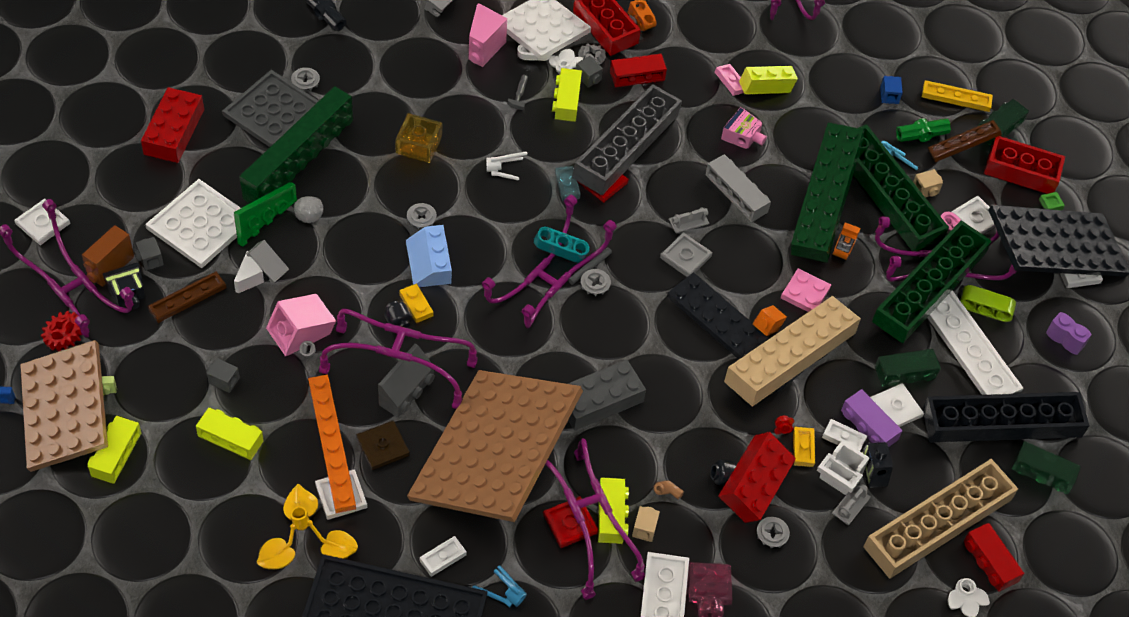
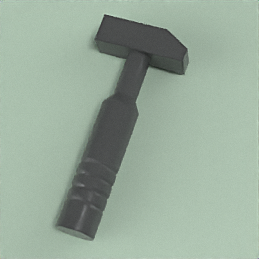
(515, 103)

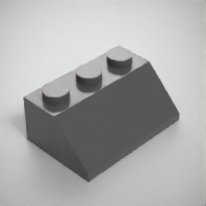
(404, 383)

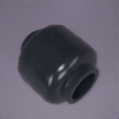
(398, 314)
(722, 471)

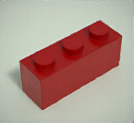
(638, 70)
(993, 557)

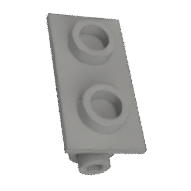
(689, 220)
(852, 504)

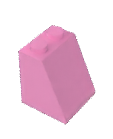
(486, 35)
(299, 321)

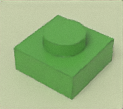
(1051, 201)

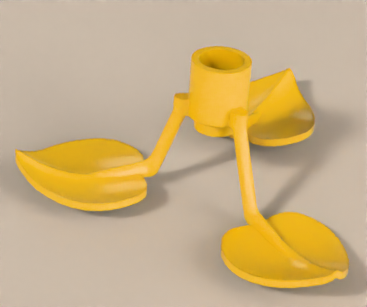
(298, 508)

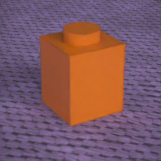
(769, 320)

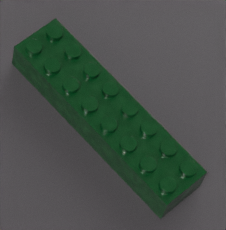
(298, 145)
(827, 192)
(897, 195)
(931, 281)

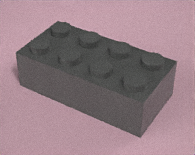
(606, 394)

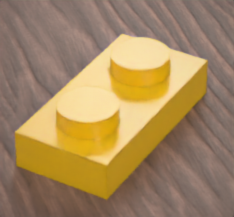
(416, 303)
(804, 446)

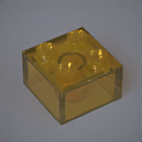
(418, 137)

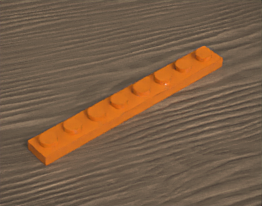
(332, 444)

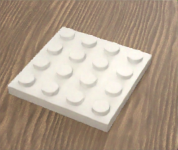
(544, 26)
(196, 223)

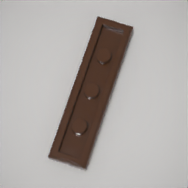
(964, 141)
(187, 297)

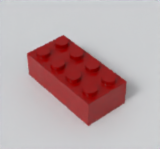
(608, 24)
(172, 125)
(1024, 165)
(757, 477)

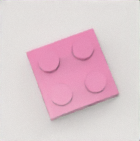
(805, 290)

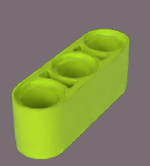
(988, 303)

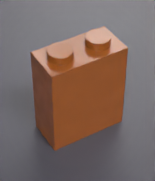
(107, 253)

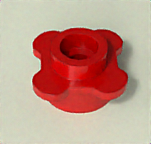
(783, 425)

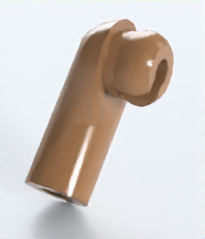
(668, 487)

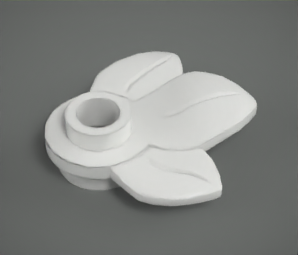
(565, 60)
(967, 601)

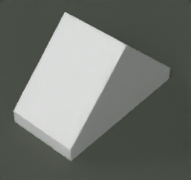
(248, 275)

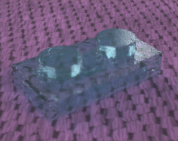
(566, 183)

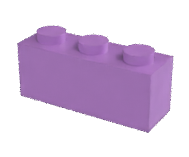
(870, 419)

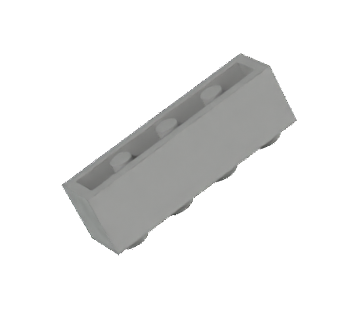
(738, 188)

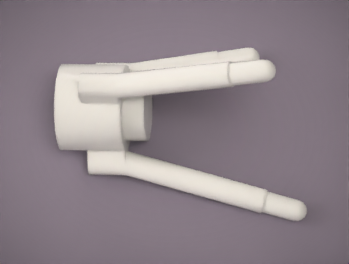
(494, 164)

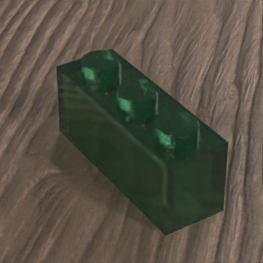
(1007, 118)
(907, 367)
(1046, 467)

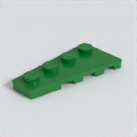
(262, 211)

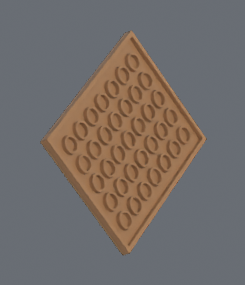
(495, 445)

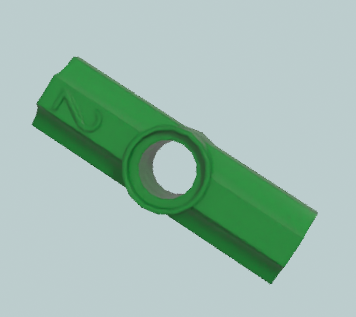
(923, 130)

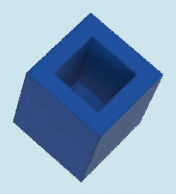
(891, 90)

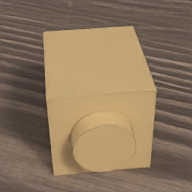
(645, 523)

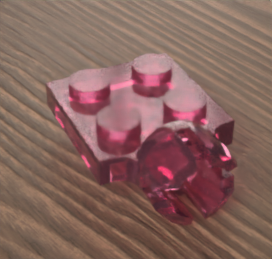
(710, 587)

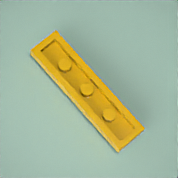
(957, 96)

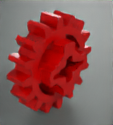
(61, 331)

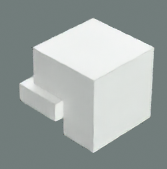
(843, 468)

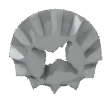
(597, 50)
(299, 75)
(421, 209)
(592, 276)
(781, 530)

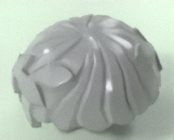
(308, 209)

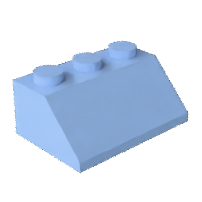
(429, 257)

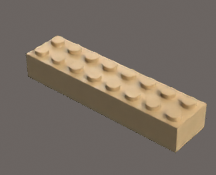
(791, 350)
(940, 518)

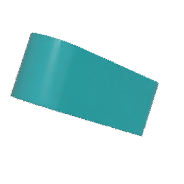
(554, 237)

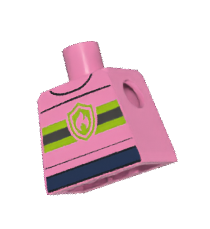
(743, 130)

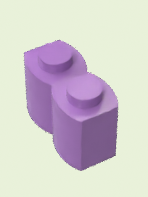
(1068, 333)

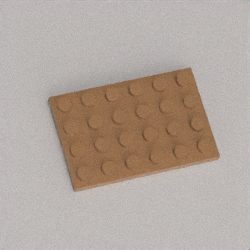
(63, 406)

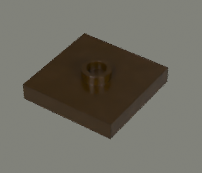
(382, 445)

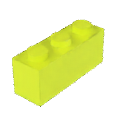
(768, 80)
(567, 94)
(229, 433)
(121, 439)
(616, 495)

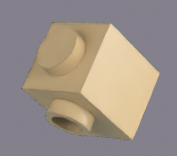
(928, 183)

